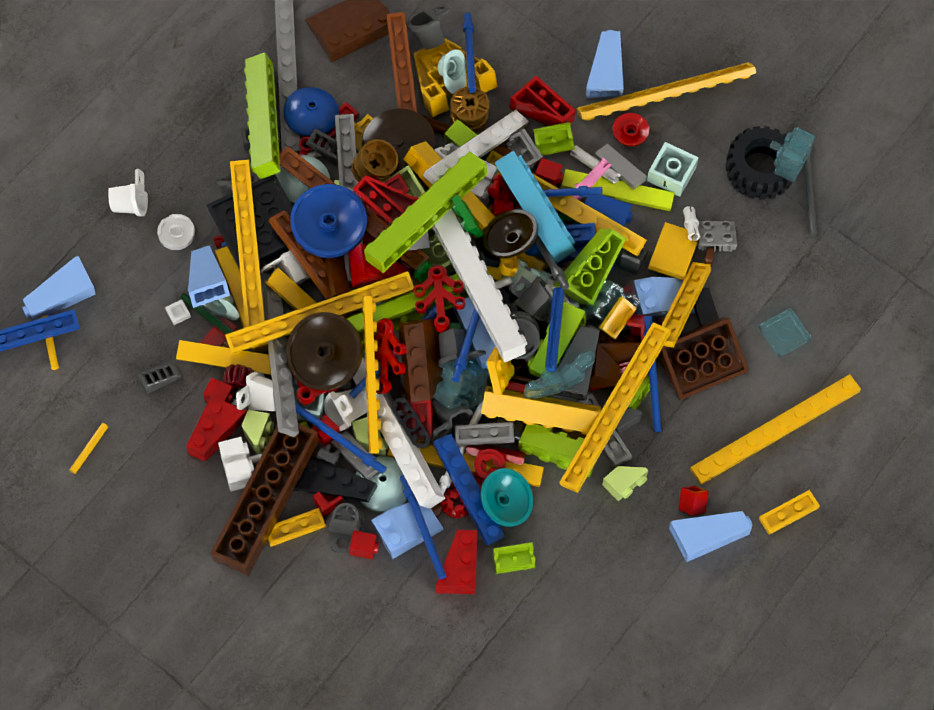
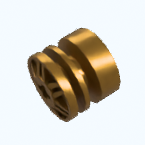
(470, 109)
(375, 159)

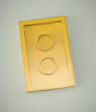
(673, 252)

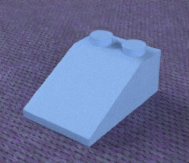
(656, 295)
(400, 529)

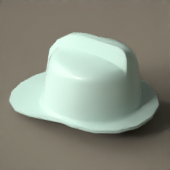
(453, 70)
(223, 307)

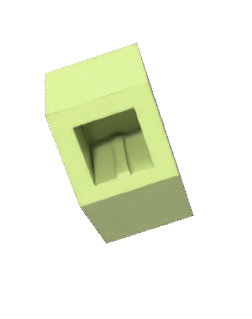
(257, 429)
(360, 432)
(623, 480)

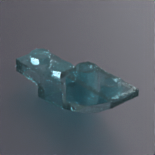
(556, 382)

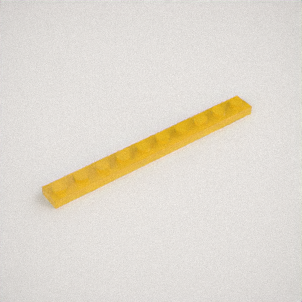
(672, 89)
(584, 214)
(247, 242)
(340, 305)
(615, 407)
(775, 429)

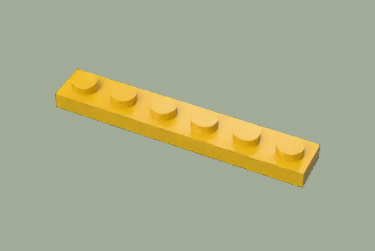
(685, 301)

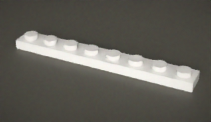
(480, 144)

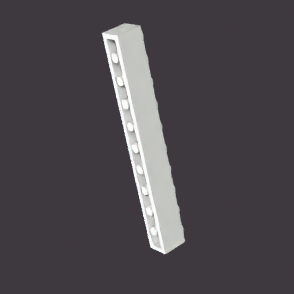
(480, 287)
(405, 452)

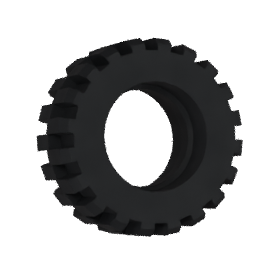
(742, 175)

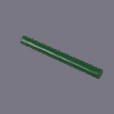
(207, 315)

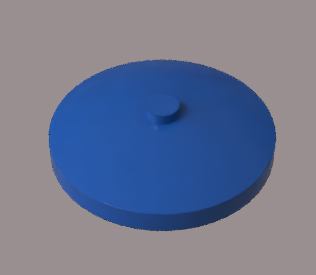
(328, 220)

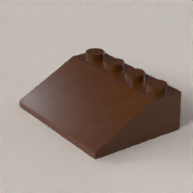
(349, 26)
(703, 358)

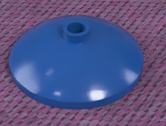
(305, 119)

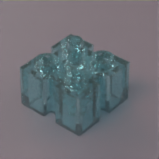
(793, 153)
(606, 300)
(465, 391)

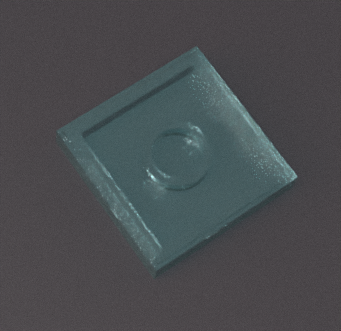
(785, 332)

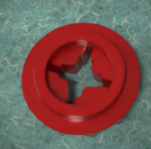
(486, 455)
(447, 505)

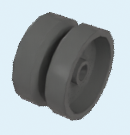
(530, 329)

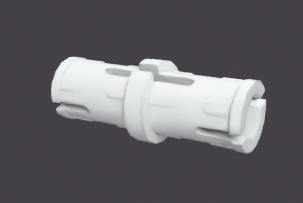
(691, 223)

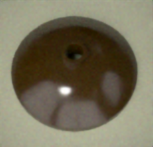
(510, 233)

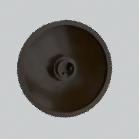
(402, 130)
(324, 351)

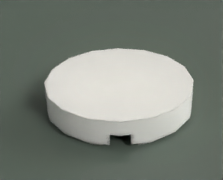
(176, 232)

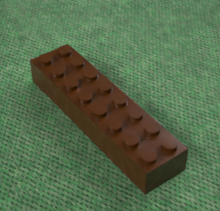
(264, 499)

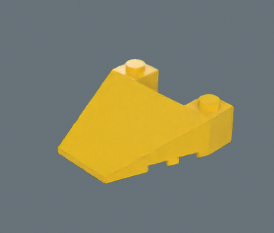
(432, 83)

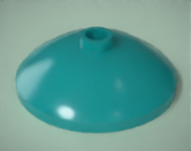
(514, 495)

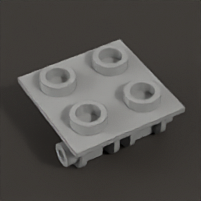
(717, 234)

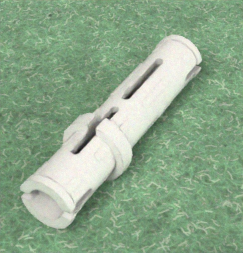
(591, 162)

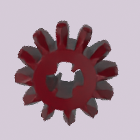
(236, 375)

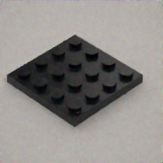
(267, 201)

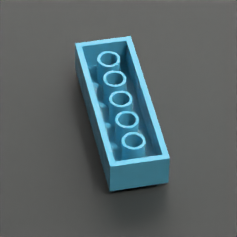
(534, 200)

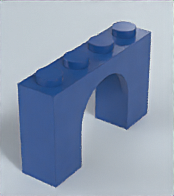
(610, 207)

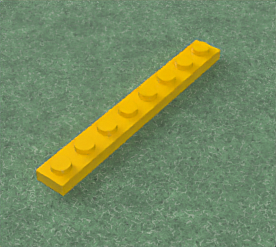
(371, 366)

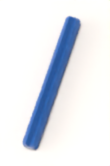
(554, 329)

